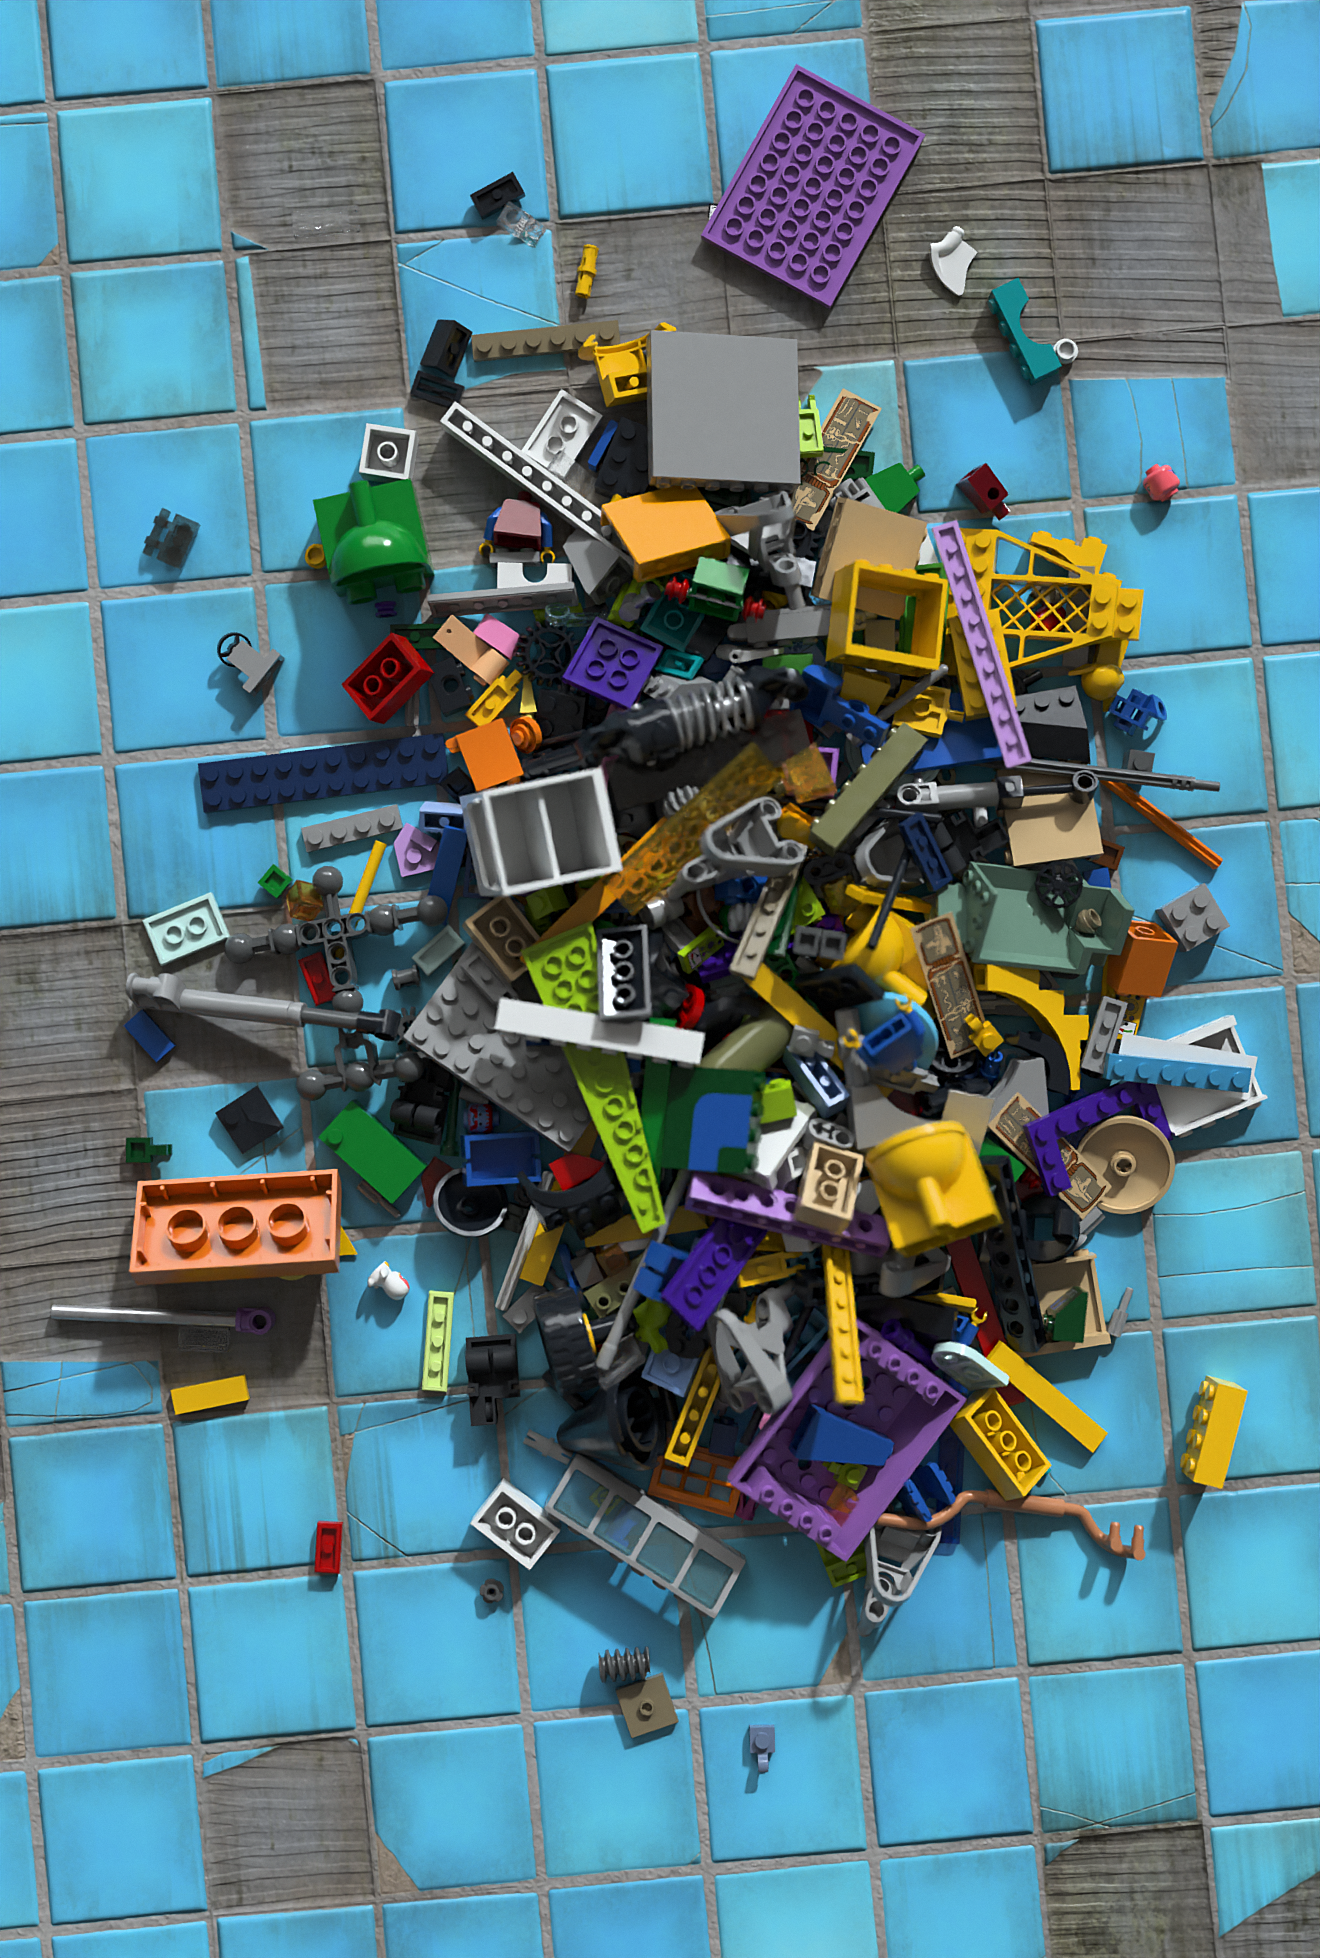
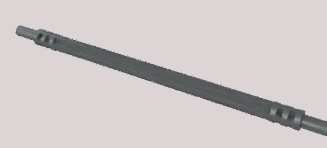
(1111, 774)

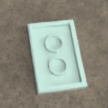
(186, 929)

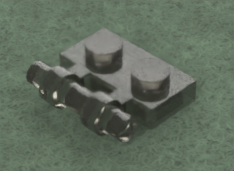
(177, 541)

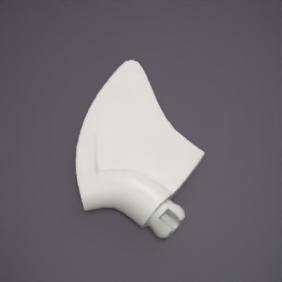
(951, 260)
(744, 653)

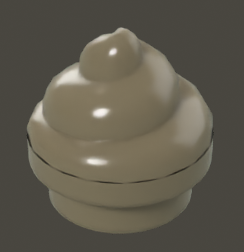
(1088, 921)

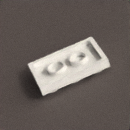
(564, 427)

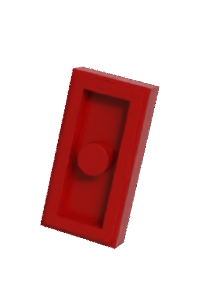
(317, 978)
(328, 1547)

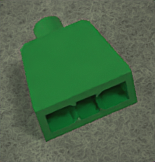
(896, 486)

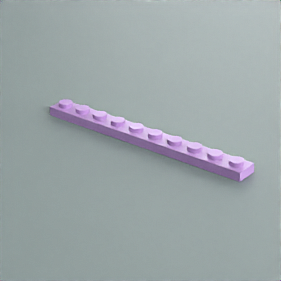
(981, 645)

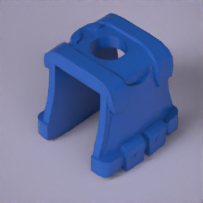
(924, 1484)

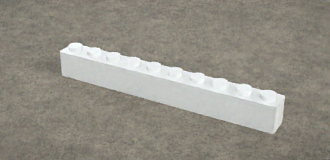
(531, 477)

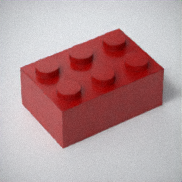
(387, 678)

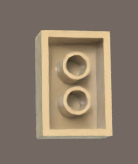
(501, 935)
(828, 1187)

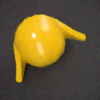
(1100, 681)

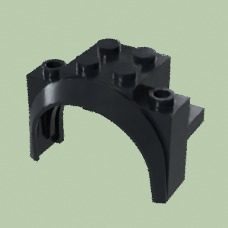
(584, 1207)

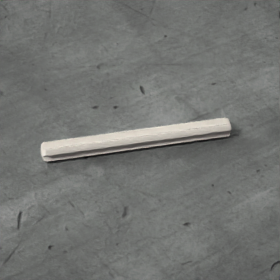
(522, 1249)

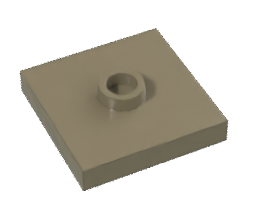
(647, 1705)

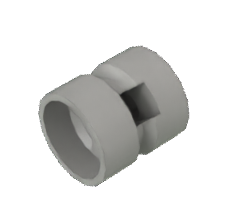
(661, 909)

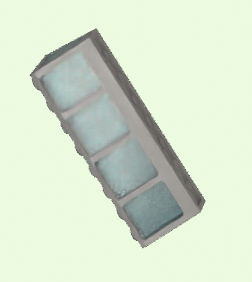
(645, 1534)

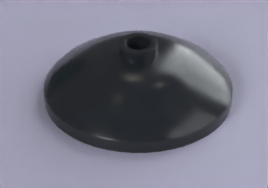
(487, 1202)

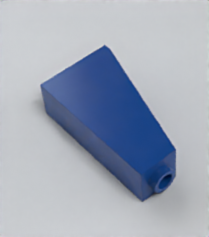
(838, 1439)

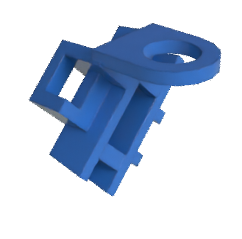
(1147, 706)

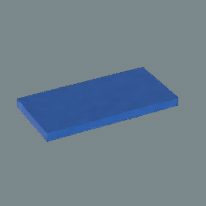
(959, 744)

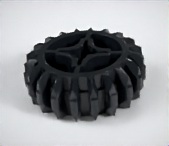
(530, 667)

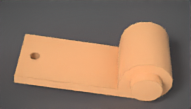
(471, 651)

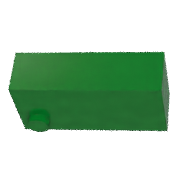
(373, 1151)

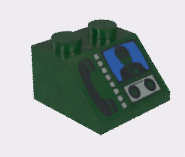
(1067, 1316)

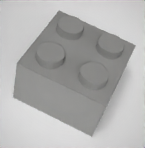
(1192, 917)

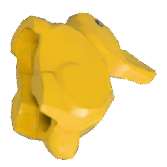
(795, 825)

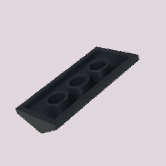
(623, 974)
(927, 1320)

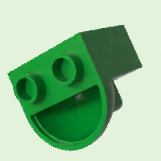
(374, 540)

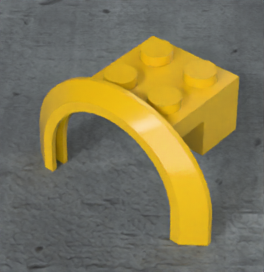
(620, 368)

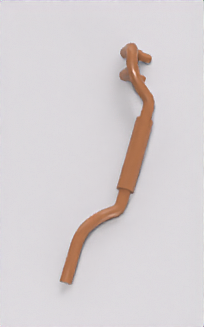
(1029, 1504)

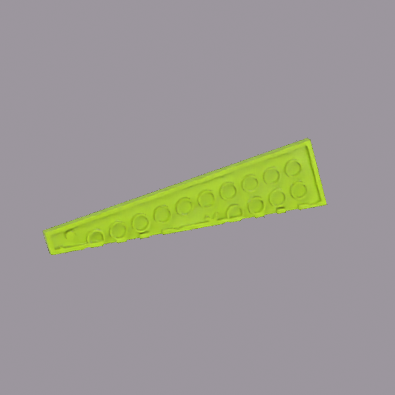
(568, 979)

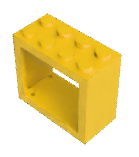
(927, 627)

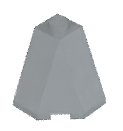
(597, 566)

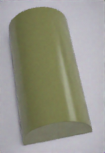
(753, 1043)

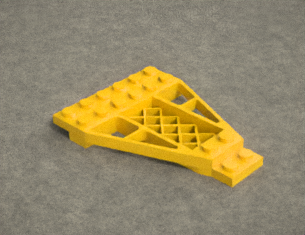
(1112, 610)

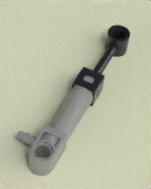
(1004, 793)

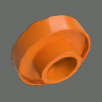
(526, 734)

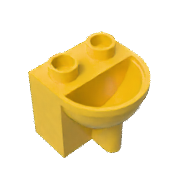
(893, 963)
(931, 1187)

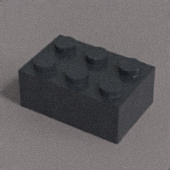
(625, 463)

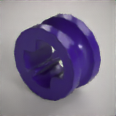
(385, 609)

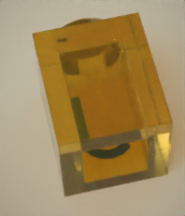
(837, 899)

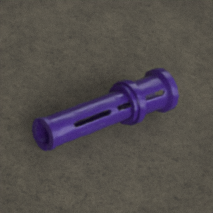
(905, 1341)

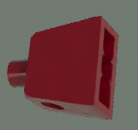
(978, 485)

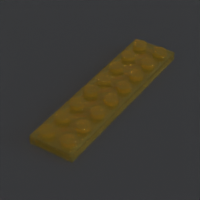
(678, 839)

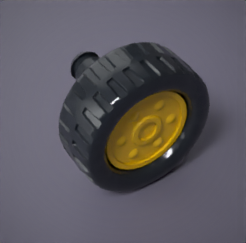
(571, 1339)

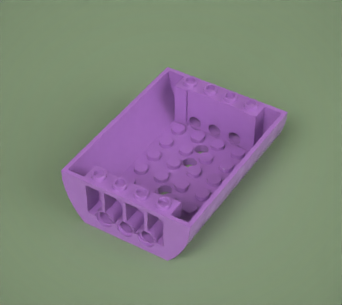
(898, 1400)

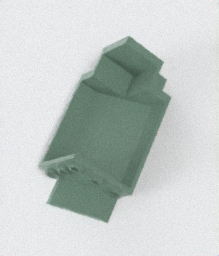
(1010, 926)

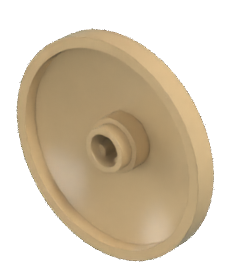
(1131, 1159)

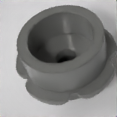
(493, 1584)

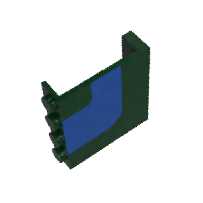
(713, 1119)

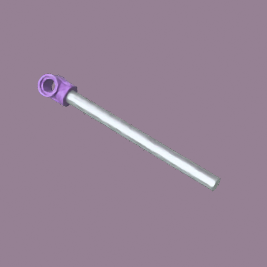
(243, 1320)

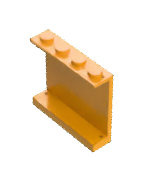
(667, 530)

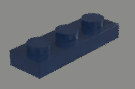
(925, 852)

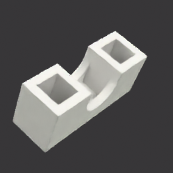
(512, 575)

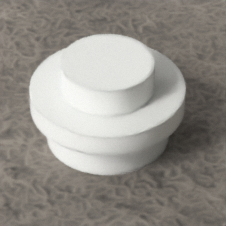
(1066, 351)

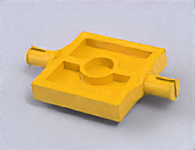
(926, 711)

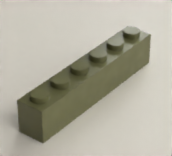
(867, 789)

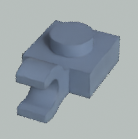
(762, 1742)

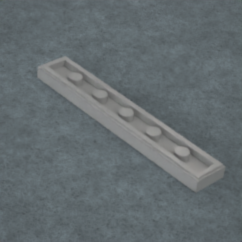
(502, 599)

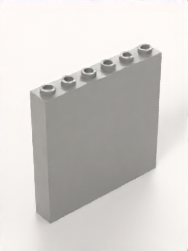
(722, 412)

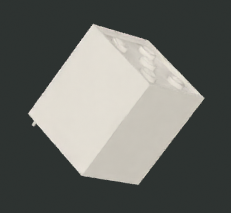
(541, 833)

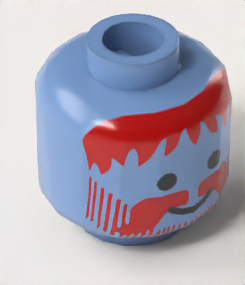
(480, 1118)

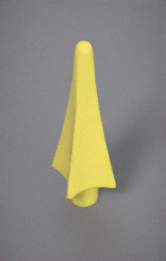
(528, 704)

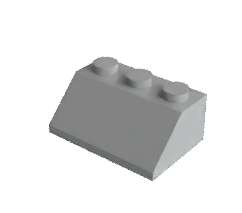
(666, 686)

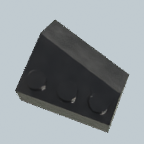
(1054, 725)

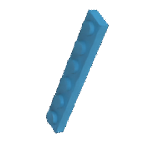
(1177, 1072)

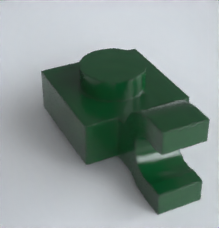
(142, 1149)

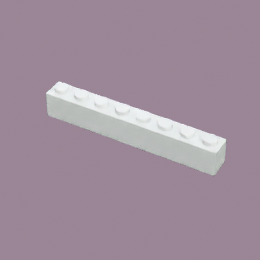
(588, 1031)

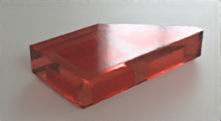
(432, 1175)

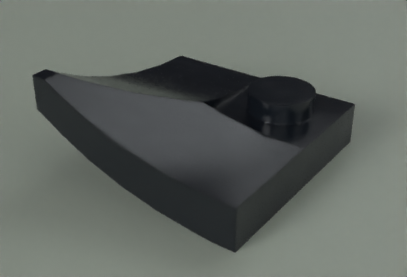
(249, 1119)

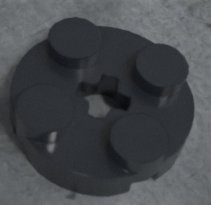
(679, 1343)

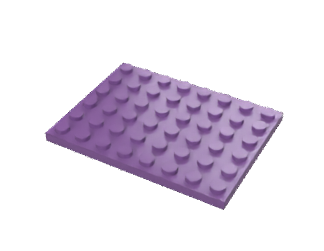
(812, 186)

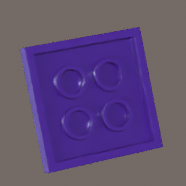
(613, 664)

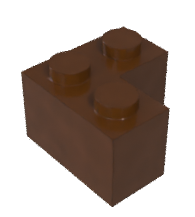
(692, 915)

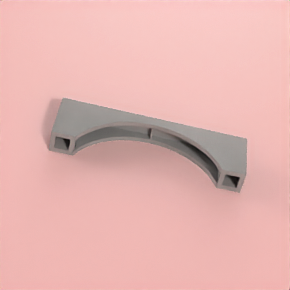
(876, 1119)

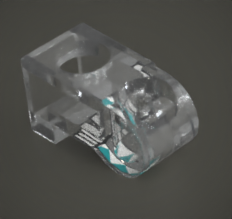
(520, 225)

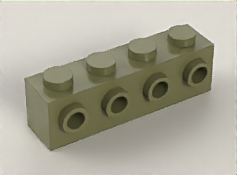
(609, 1293)

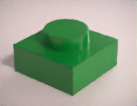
(275, 881)

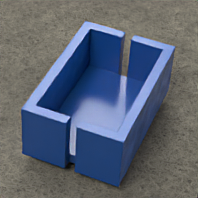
(500, 1157)
(660, 1268)

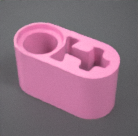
(498, 636)

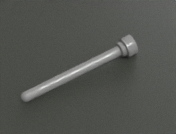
(903, 699)

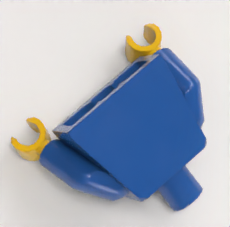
(894, 1044)

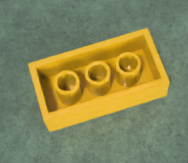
(969, 686)
(1213, 1431)
(999, 1443)

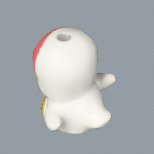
(392, 1282)

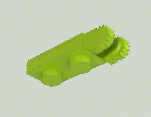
(810, 430)

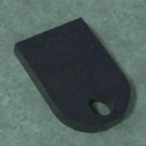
(964, 1062)

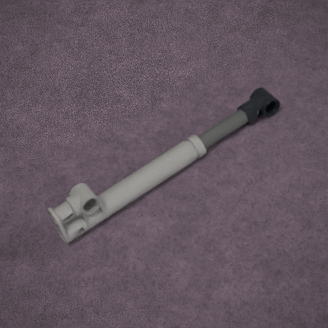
(171, 995)

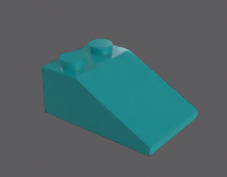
(673, 621)

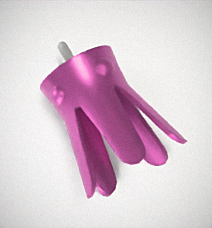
(744, 1510)

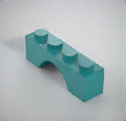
(1036, 359)

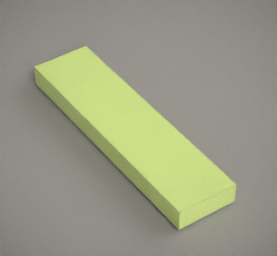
(438, 1341)

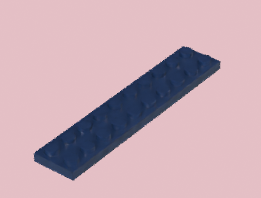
(323, 773)

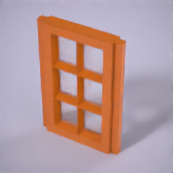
(700, 1484)

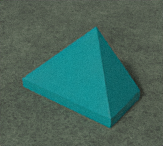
(679, 664)

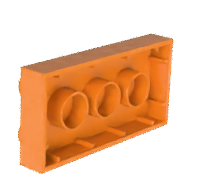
(237, 1227)

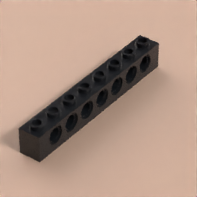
(1012, 1261)

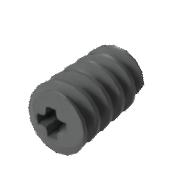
(624, 1664)

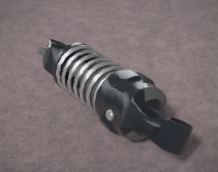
(665, 727)

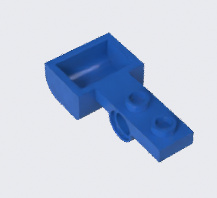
(826, 706)

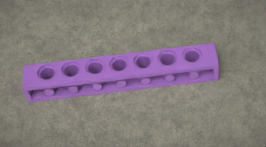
(749, 1211)

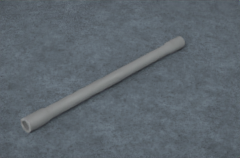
(610, 1346)

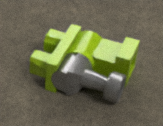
(634, 597)

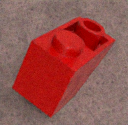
(574, 1168)

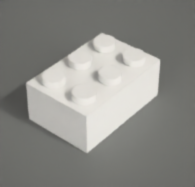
(516, 1523)

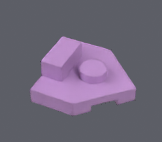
(415, 851)

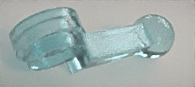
(559, 614)

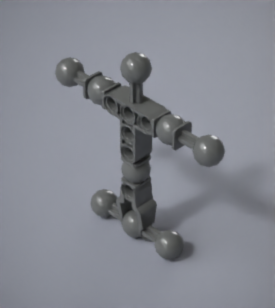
(290, 938)

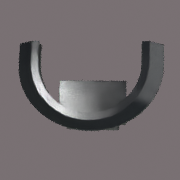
(666, 988)
(718, 1015)

